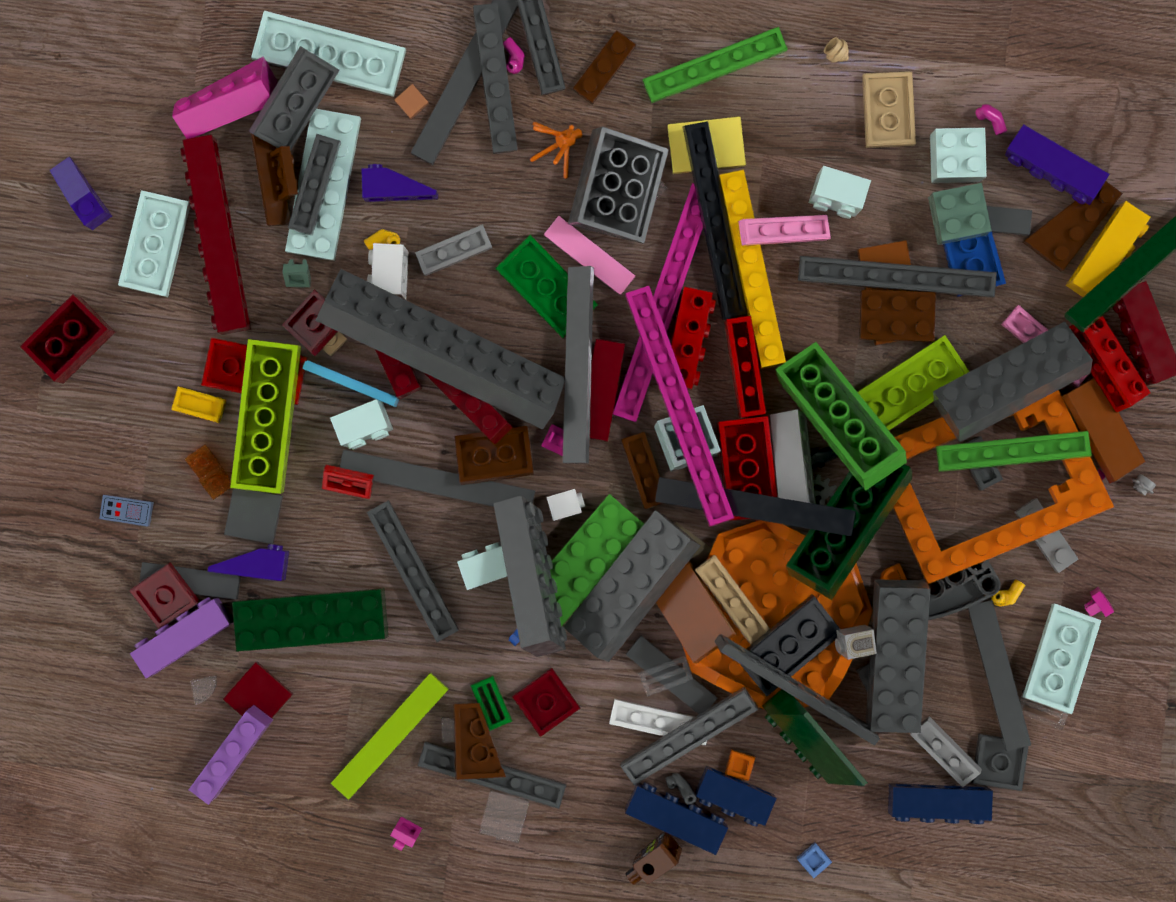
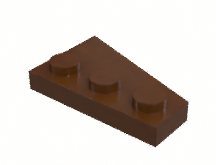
(473, 744)

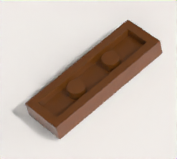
(604, 67)
(642, 467)

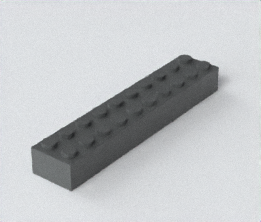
(441, 349)

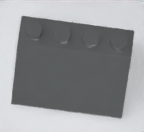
(618, 185)

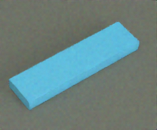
(350, 383)

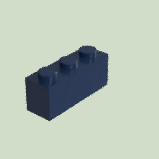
(735, 796)

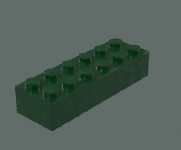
(827, 557)
(310, 619)

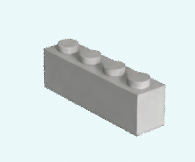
(792, 456)

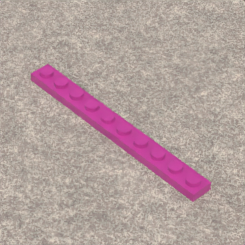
(666, 298)
(679, 406)

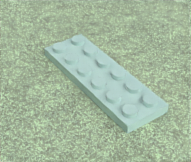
(361, 60)
(328, 226)

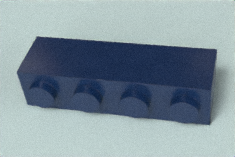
(940, 802)
(676, 818)

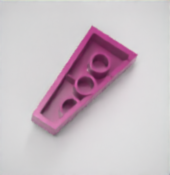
(225, 99)

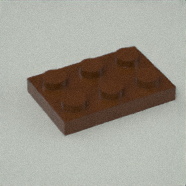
(897, 316)
(484, 461)

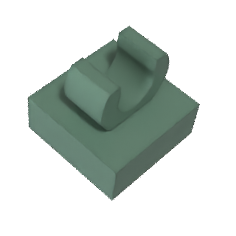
(296, 274)

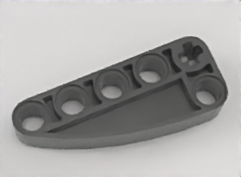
(962, 592)

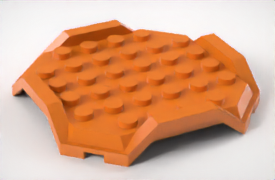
(757, 563)

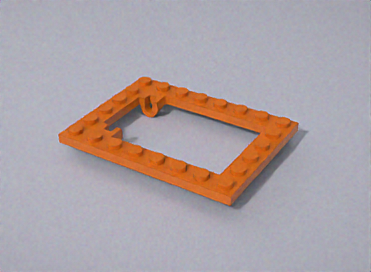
(1074, 499)

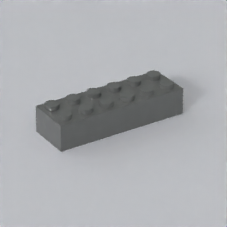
(1012, 381)
(530, 576)
(631, 586)
(899, 665)

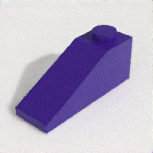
(384, 184)
(80, 194)
(262, 563)

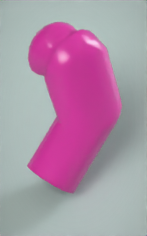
(516, 56)
(993, 115)

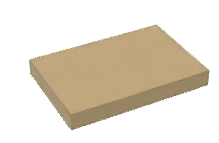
(889, 109)

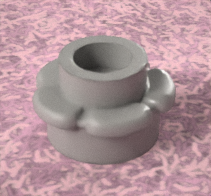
(1143, 485)

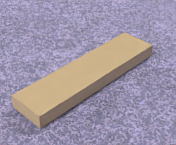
(732, 599)

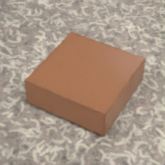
(411, 101)

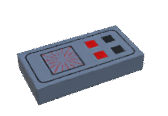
(126, 510)

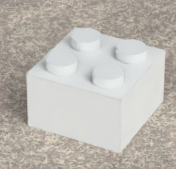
(389, 268)

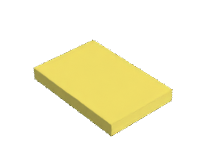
(726, 141)

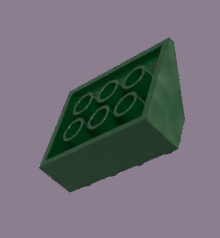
(810, 741)

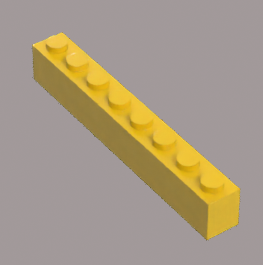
(752, 273)

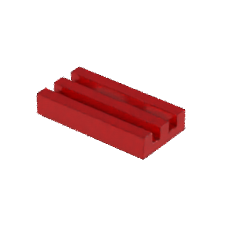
(347, 478)

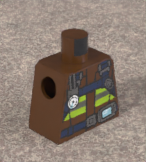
(655, 859)

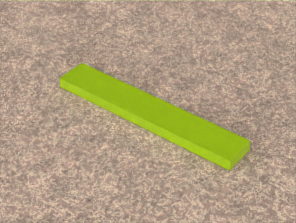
(389, 736)

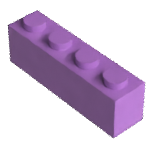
(182, 637)
(230, 754)

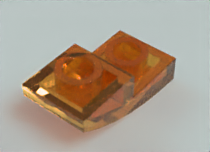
(209, 471)

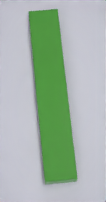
(714, 65)
(1013, 451)

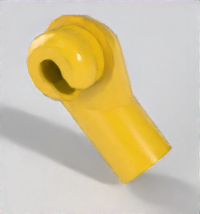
(383, 237)
(1010, 596)

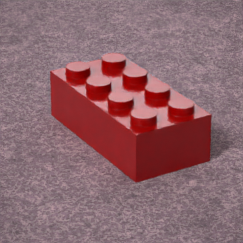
(747, 456)

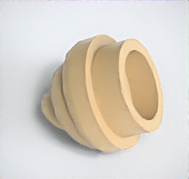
(836, 50)

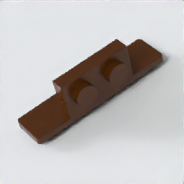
(275, 180)

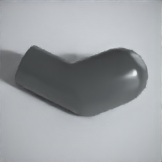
(684, 787)

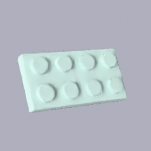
(154, 243)
(1061, 658)

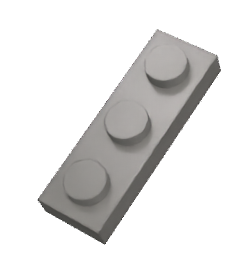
(453, 250)
(1053, 545)
(946, 752)

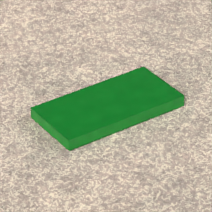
(539, 282)

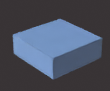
(814, 860)

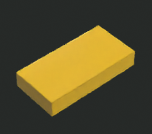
(198, 404)

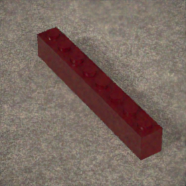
(216, 235)

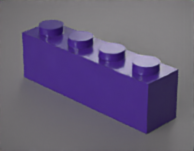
(1056, 165)

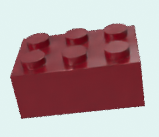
(67, 339)

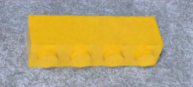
(1109, 248)

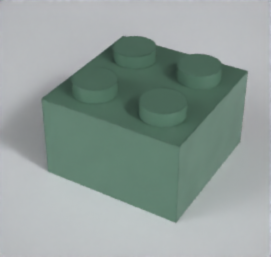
(959, 214)

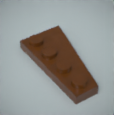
(1069, 230)

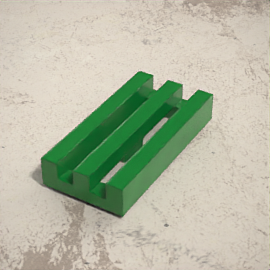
(483, 683)

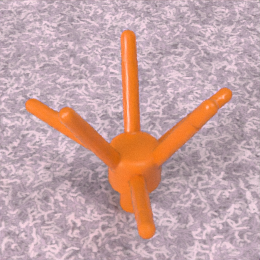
(564, 140)

